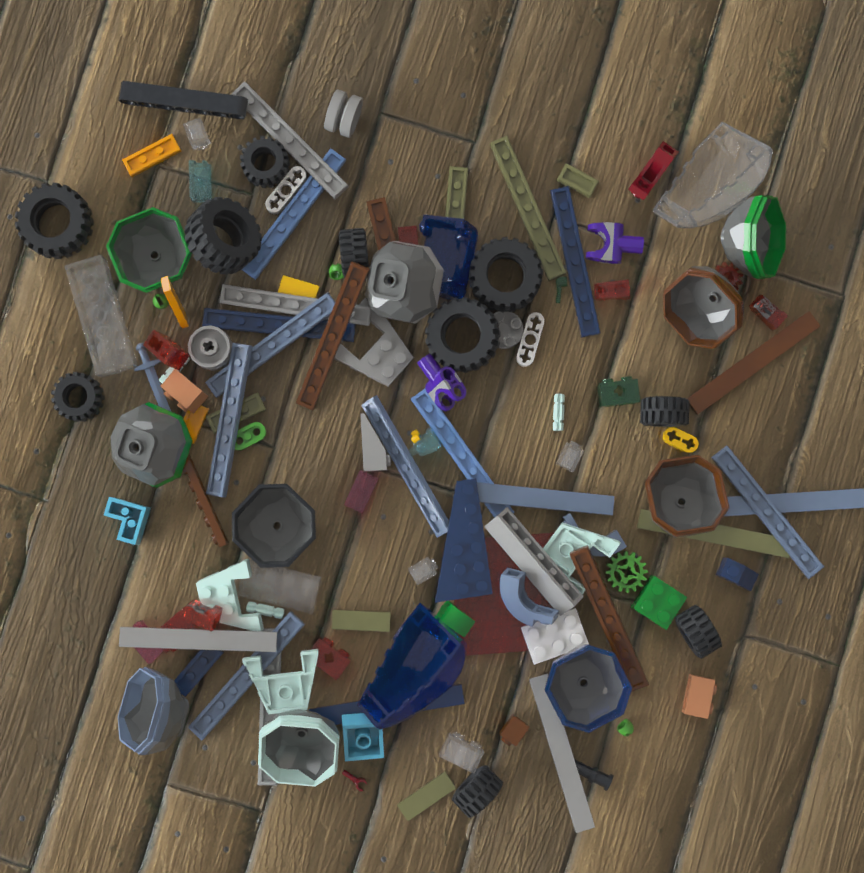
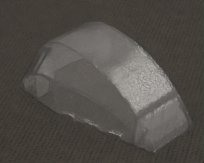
(716, 180)

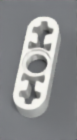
(298, 182)
(539, 327)

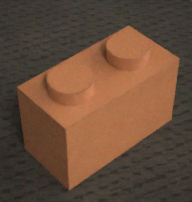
(184, 391)
(699, 696)

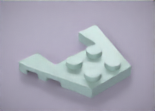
(569, 538)
(221, 591)
(284, 690)

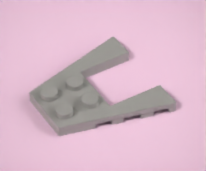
(385, 358)

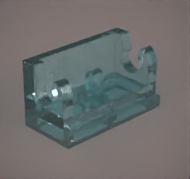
(199, 181)

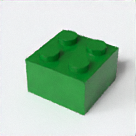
(658, 602)

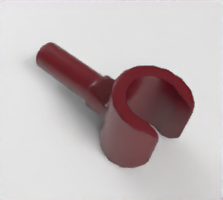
(354, 779)

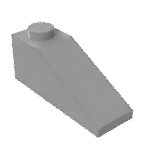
(373, 451)

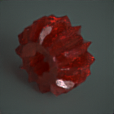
(731, 272)

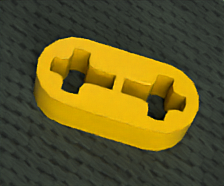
(678, 443)

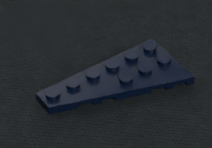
(465, 557)

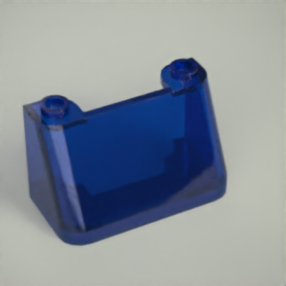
(454, 247)

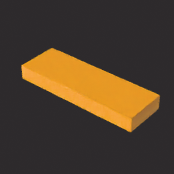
(151, 155)
(174, 302)

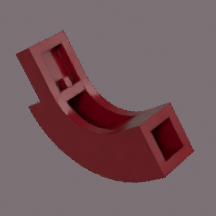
(653, 171)

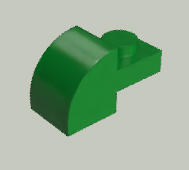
(455, 618)

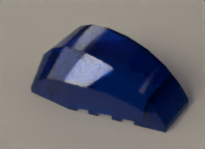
(416, 670)

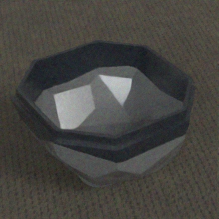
(255, 520)

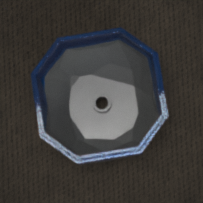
(597, 701)

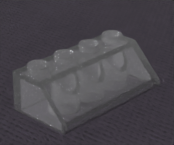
(281, 587)

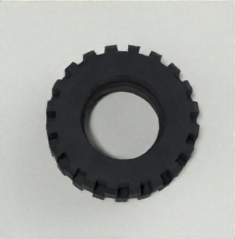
(32, 210)
(210, 248)
(511, 250)
(444, 317)

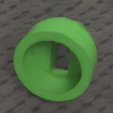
(336, 275)
(163, 298)
(625, 727)

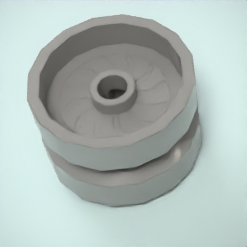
(343, 113)
(199, 347)

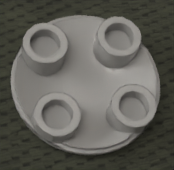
(510, 329)

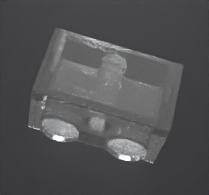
(461, 752)

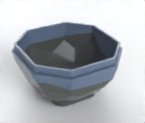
(151, 712)

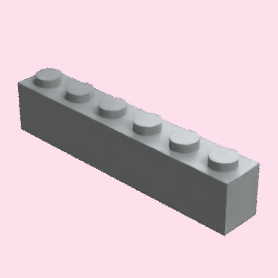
(534, 561)

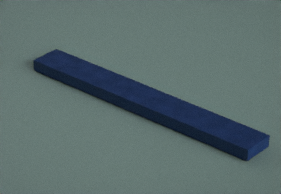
(575, 262)
(263, 323)
(451, 697)

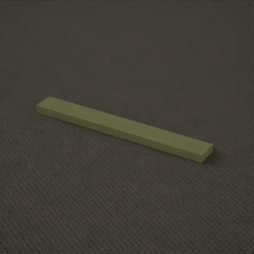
(527, 208)
(725, 536)

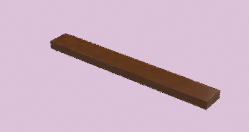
(332, 335)
(753, 362)
(608, 616)

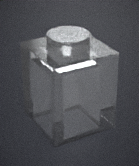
(197, 134)
(569, 456)
(423, 570)

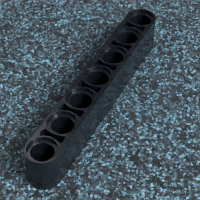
(183, 100)

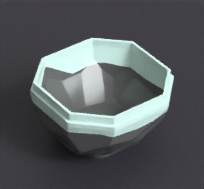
(299, 748)

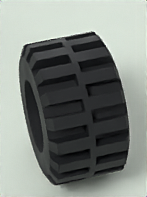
(261, 147)
(353, 248)
(62, 393)
(664, 411)
(698, 631)
(477, 791)

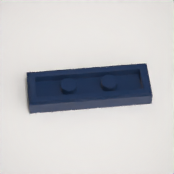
(196, 670)

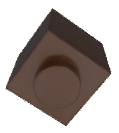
(513, 730)

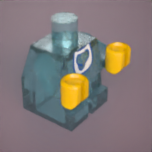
(425, 443)

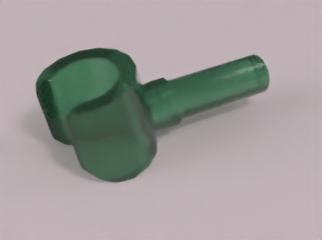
(560, 282)

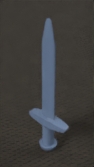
(150, 371)

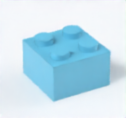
(361, 738)

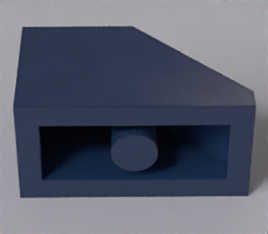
(737, 573)

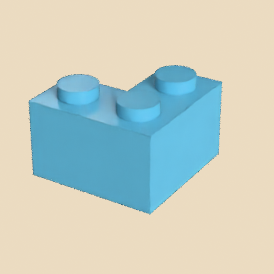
(132, 516)

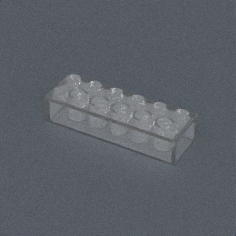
(101, 316)

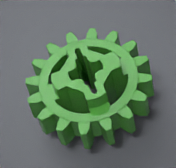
(622, 581)

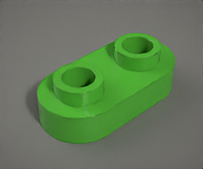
(248, 436)

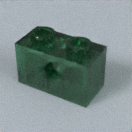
(629, 396)

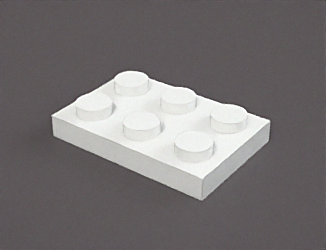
(555, 639)

